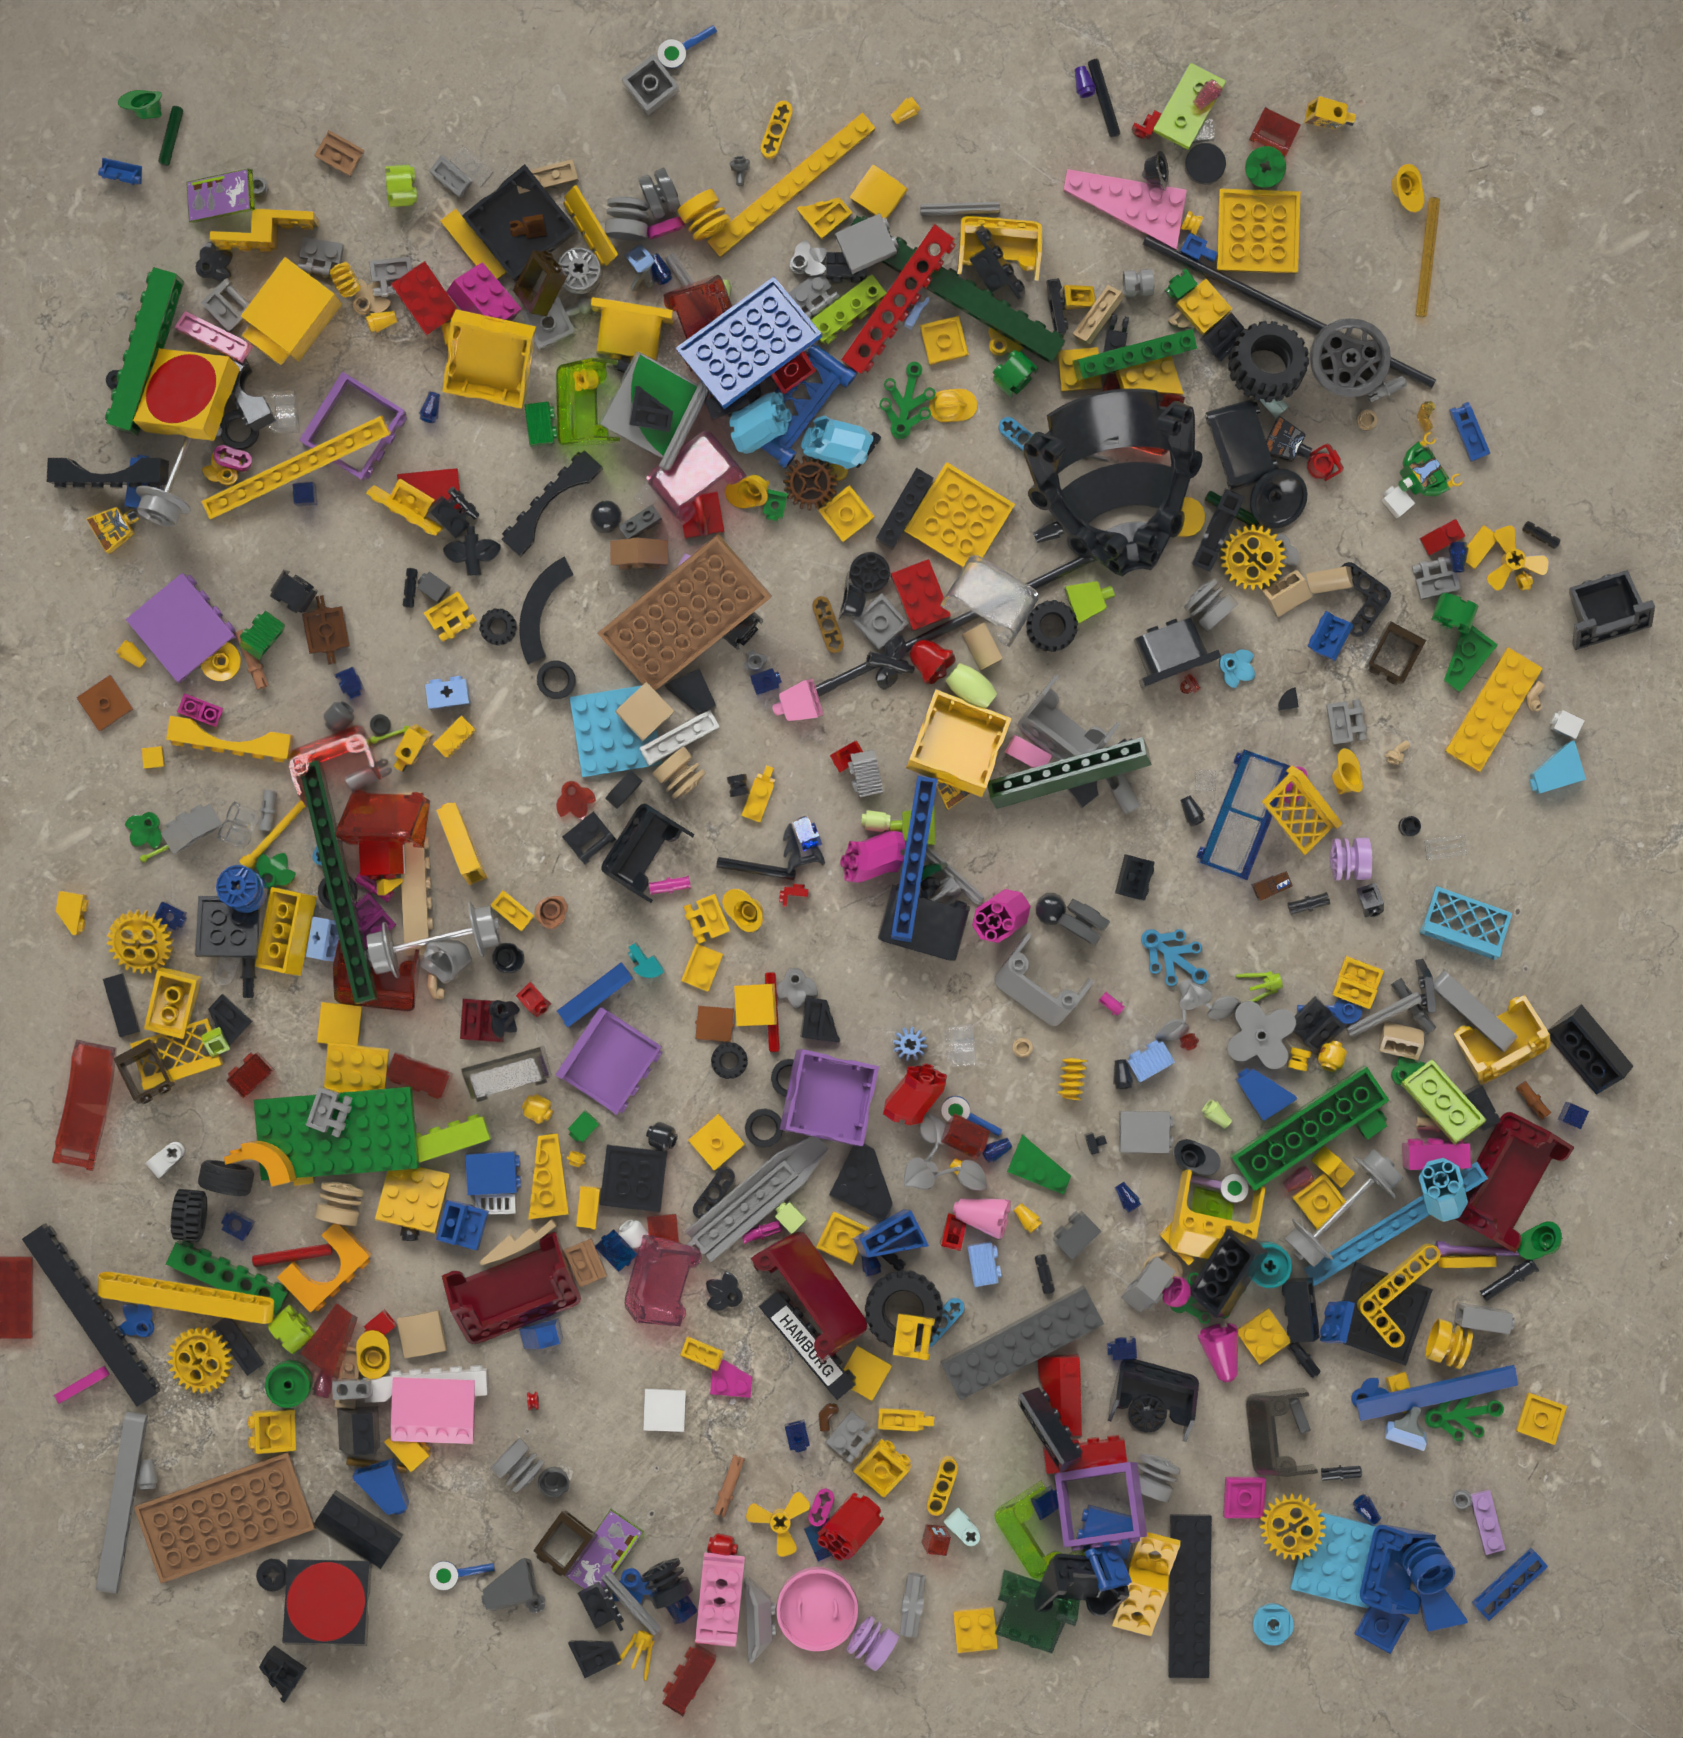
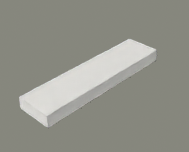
(679, 737)

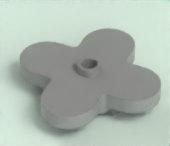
(1252, 1021)

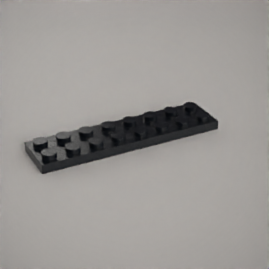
(1190, 1597)

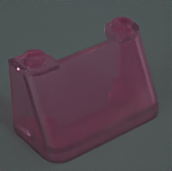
(694, 471)
(659, 1281)

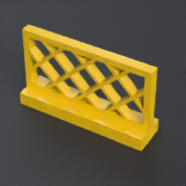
(1311, 797)
(181, 1071)

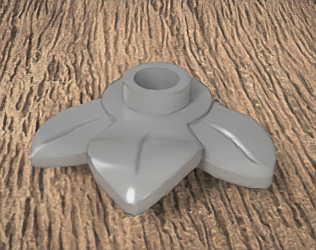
(810, 257)
(1291, 553)
(797, 990)

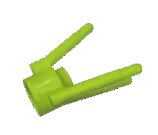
(1271, 982)

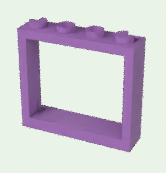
(327, 406)
(1135, 1499)

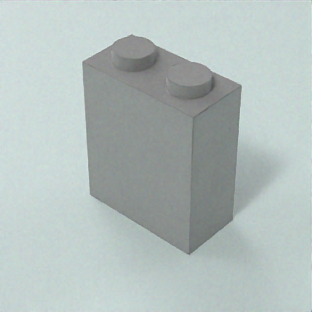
(867, 243)
(1145, 1131)
(1484, 1318)

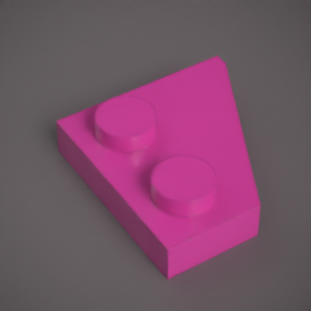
(730, 1381)

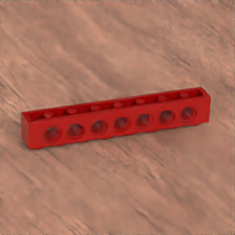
(853, 355)

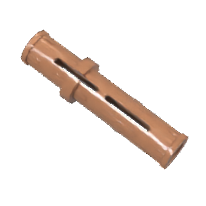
(254, 666)
(729, 1484)

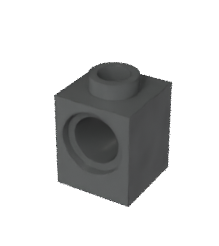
(433, 586)

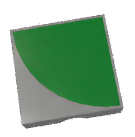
(661, 383)

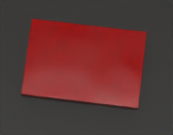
(434, 482)

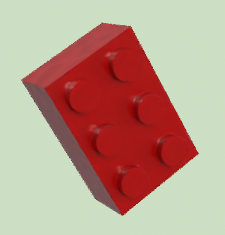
(424, 298)
(920, 595)

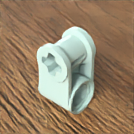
(960, 1524)

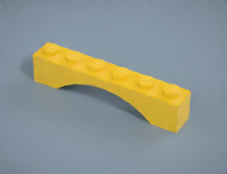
(188, 731)

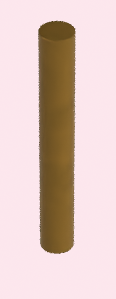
(363, 1462)

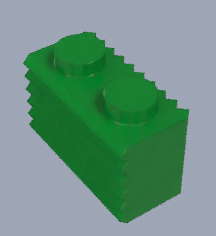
(539, 423)
(261, 634)

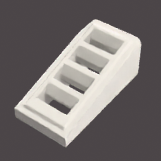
(512, 1203)

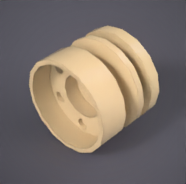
(679, 773)
(339, 1203)

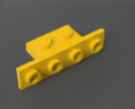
(408, 503)

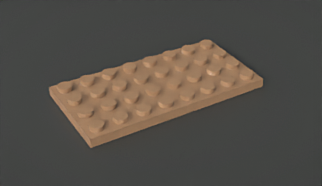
(685, 613)
(224, 1517)

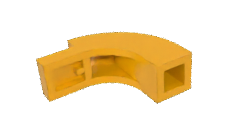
(271, 1157)

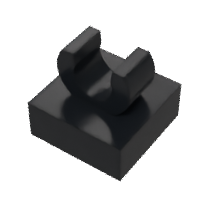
(1093, 1142)

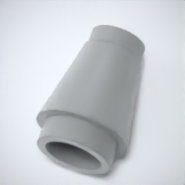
(147, 1475)

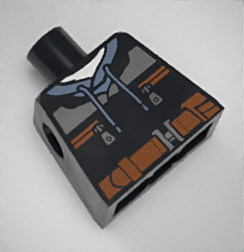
(1286, 441)

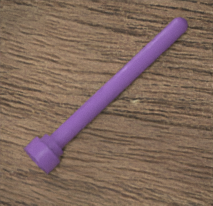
(1446, 1249)

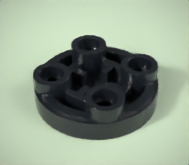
(1205, 163)
(869, 572)

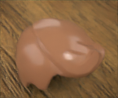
(551, 911)

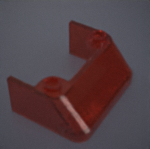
(351, 739)
(392, 992)

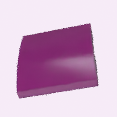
(372, 916)

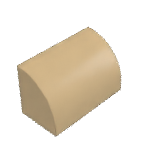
(1330, 580)
(1287, 593)
(982, 646)
(1401, 1040)

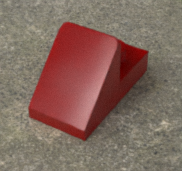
(1442, 537)

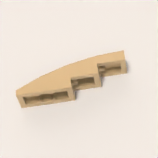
(512, 1245)

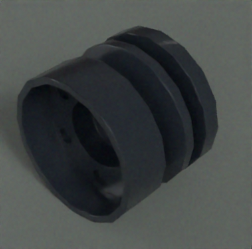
(665, 1580)

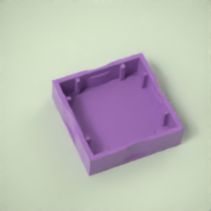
(829, 1097)

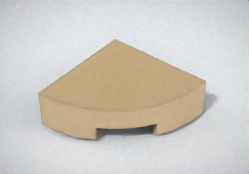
(1179, 320)

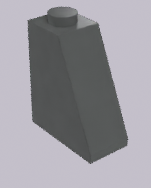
(511, 1588)

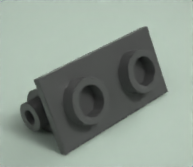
(645, 519)

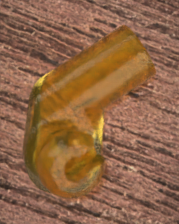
(1424, 414)

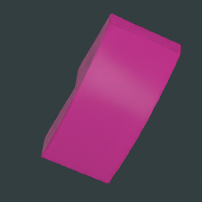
(199, 710)

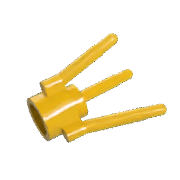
(642, 1641)

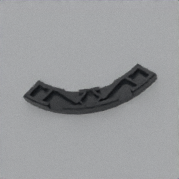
(533, 608)

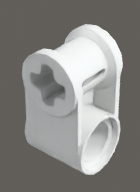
(163, 1160)

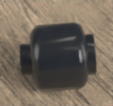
(662, 1136)

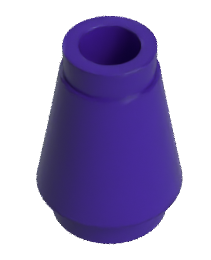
(1084, 84)

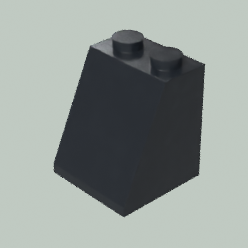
(359, 1430)

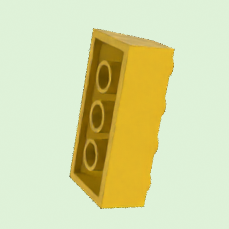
(285, 931)

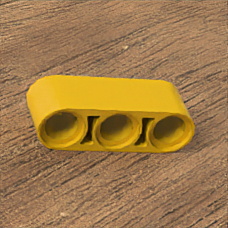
(942, 1495)

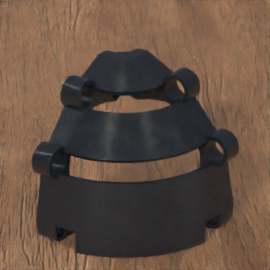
(1078, 432)

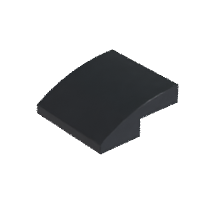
(1317, 1024)

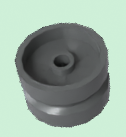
(661, 192)
(1085, 919)

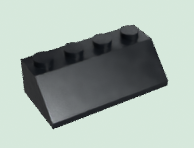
(1589, 1049)
(1227, 1273)
(1049, 1428)
(358, 1529)

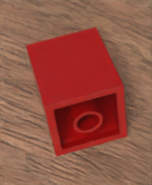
(792, 373)

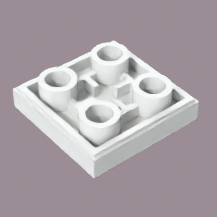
(664, 1410)

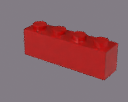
(1095, 1454)

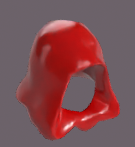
(928, 657)

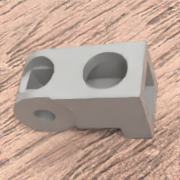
(351, 1388)

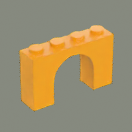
(313, 1293)

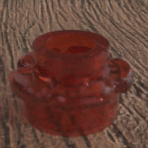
(1189, 1041)

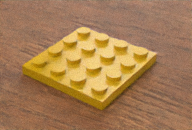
(1258, 231)
(959, 516)

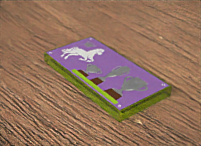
(220, 195)
(608, 1551)

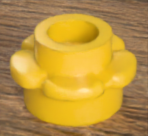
(1524, 581)
(576, 1158)

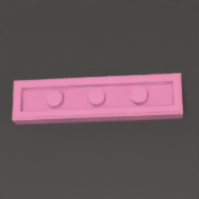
(213, 337)

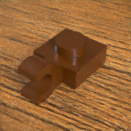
(531, 226)

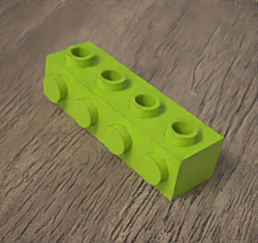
(849, 308)
(453, 1137)

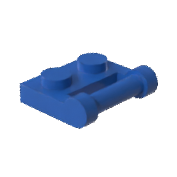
(1113, 1567)

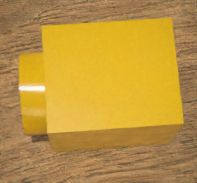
(288, 313)

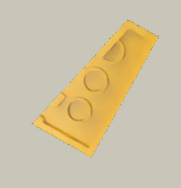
(548, 1185)

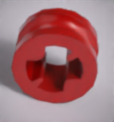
(533, 1400)

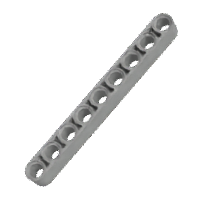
(122, 1502)

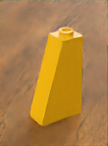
(461, 843)

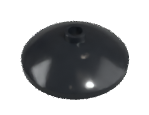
(1287, 502)

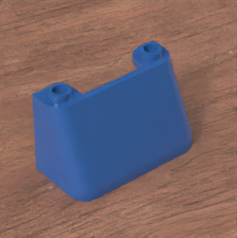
(1384, 1579)

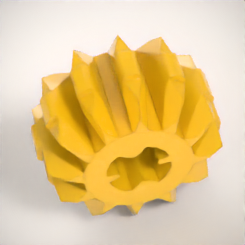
(345, 279)

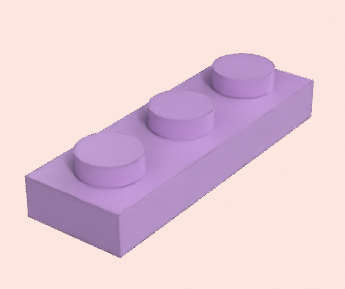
(1487, 1522)

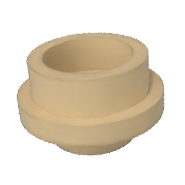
(1367, 420)
(1022, 1047)

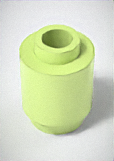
(875, 821)

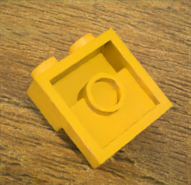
(272, 1431)
(883, 1467)

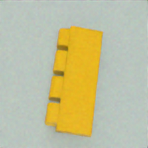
(586, 221)

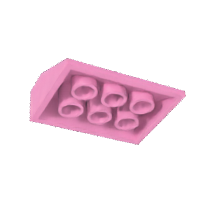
(433, 1410)

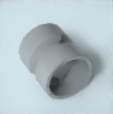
(1138, 283)

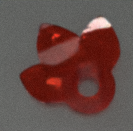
(575, 803)

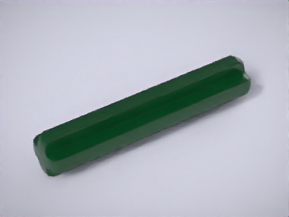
(170, 135)
(1242, 514)

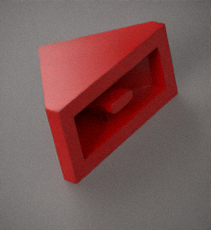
(953, 1233)

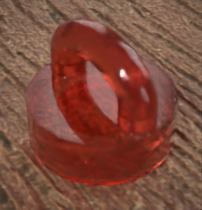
(1192, 682)

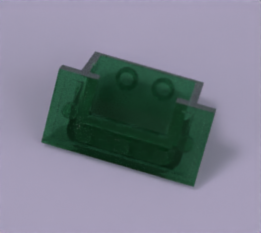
(1021, 1622)

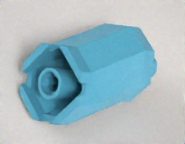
(760, 422)
(837, 442)
(1443, 1189)

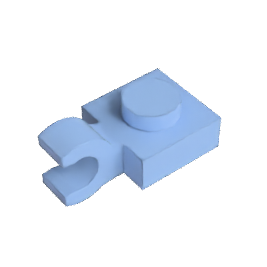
(915, 313)

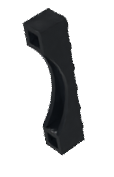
(144, 472)
(580, 472)

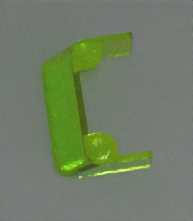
(578, 409)
(1011, 1521)

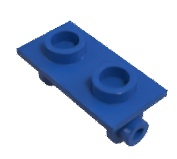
(120, 170)

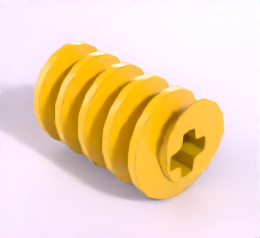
(1071, 1078)

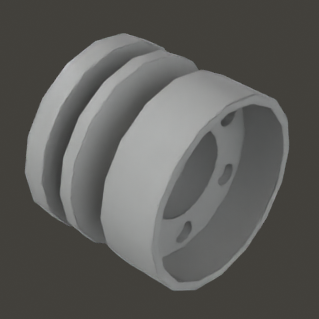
(627, 216)
(588, 280)
(1210, 604)
(517, 1465)
(1155, 1475)

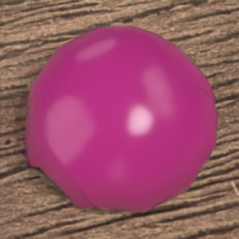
(1177, 1293)

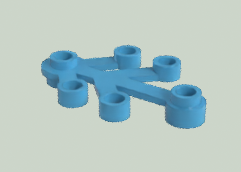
(1171, 955)

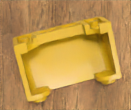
(1487, 1060)

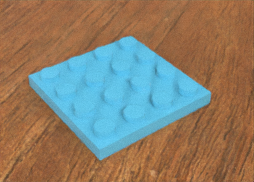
(603, 737)
(1339, 1562)

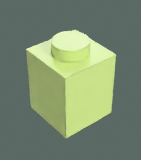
(789, 1216)

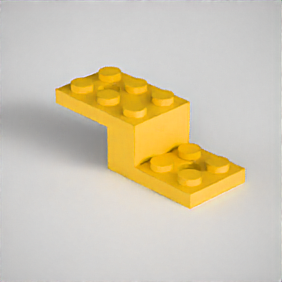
(264, 229)
(1148, 1585)

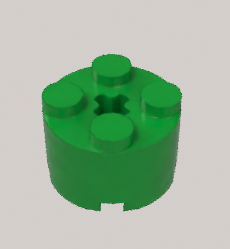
(1270, 177)
(1014, 374)
(1454, 612)

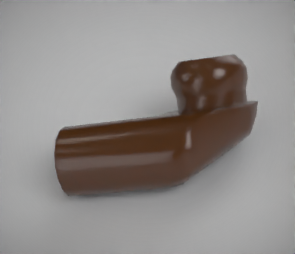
(825, 1414)

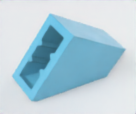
(1558, 770)

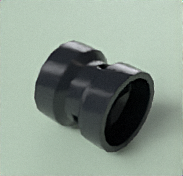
(738, 785)
(1412, 824)

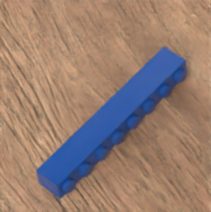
(914, 858)

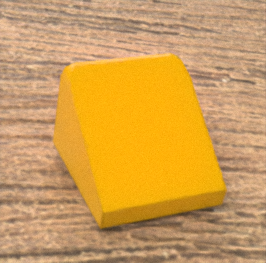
(384, 886)

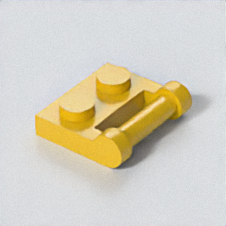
(906, 1336)

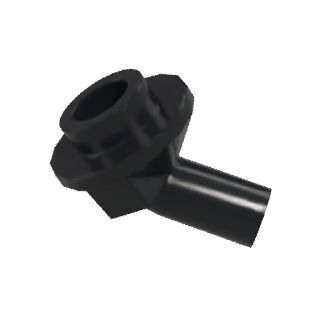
(929, 886)

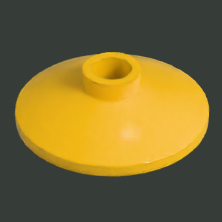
(226, 671)

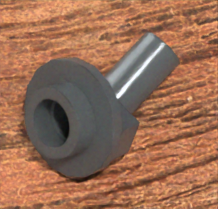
(740, 164)

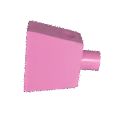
(799, 702)

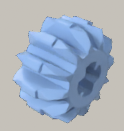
(907, 1050)

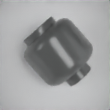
(338, 716)

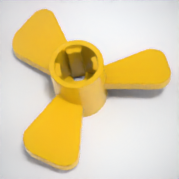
(1507, 540)
(797, 1505)

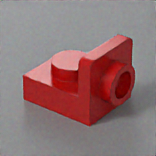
(1150, 122)
(533, 1000)

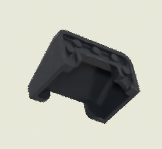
(1240, 443)
(936, 927)
(1074, 1579)

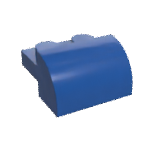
(462, 1224)

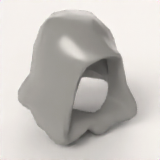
(448, 961)

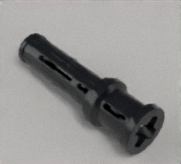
(1517, 1274)

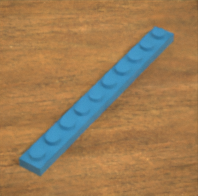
(1384, 1231)

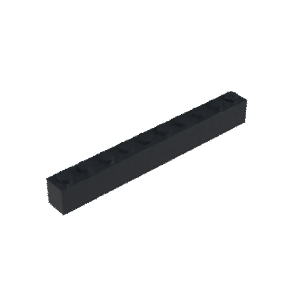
(91, 1314)

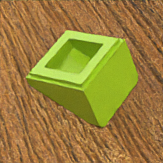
(215, 1042)

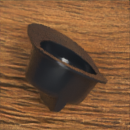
(1156, 170)
(853, 600)
(1196, 1157)

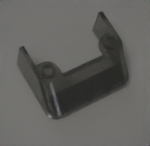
(507, 1073)
(1261, 1414)

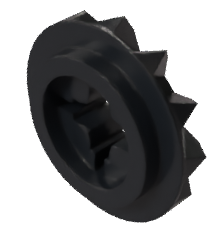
(266, 1581)

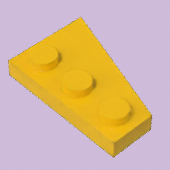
(1152, 375)

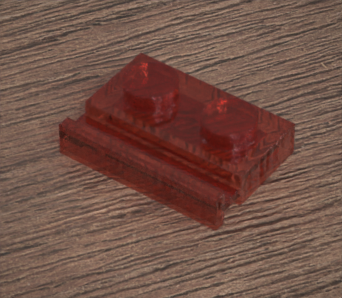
(663, 1226)

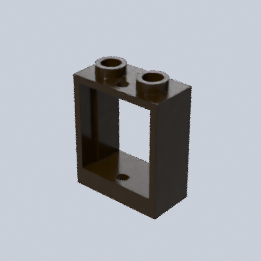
(540, 302)
(1405, 635)
(134, 1055)
(579, 1528)

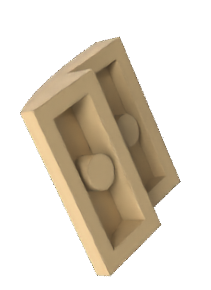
(644, 711)
(421, 1334)

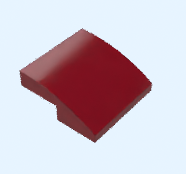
(477, 1021)

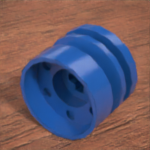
(252, 890)
(1428, 1566)

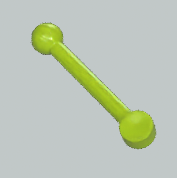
(374, 740)
(143, 858)

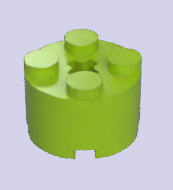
(399, 185)
(291, 1329)

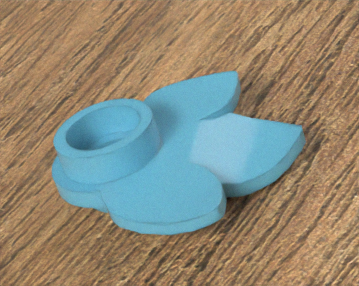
(1240, 667)

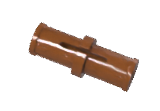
(1533, 1100)

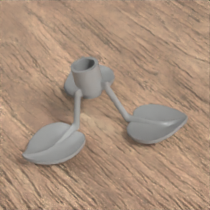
(1195, 996)
(922, 1173)

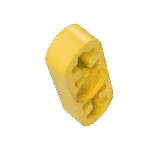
(776, 145)
(1468, 1261)

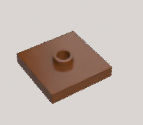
(105, 703)

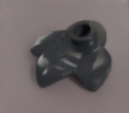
(216, 260)
(503, 1018)
(721, 1290)

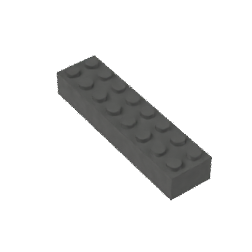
(1022, 1342)

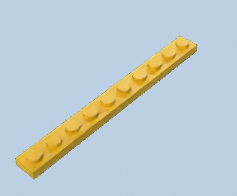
(791, 185)
(296, 467)

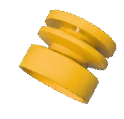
(706, 218)
(1454, 1344)

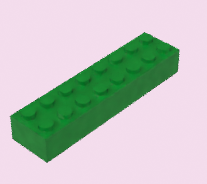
(149, 335)
(1309, 1128)

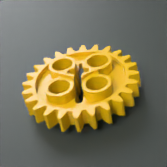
(1266, 544)
(140, 941)
(214, 1350)
(1302, 1543)

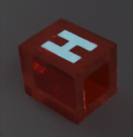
(936, 1540)

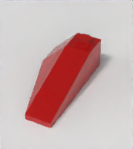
(1062, 1383)

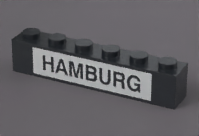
(802, 1339)

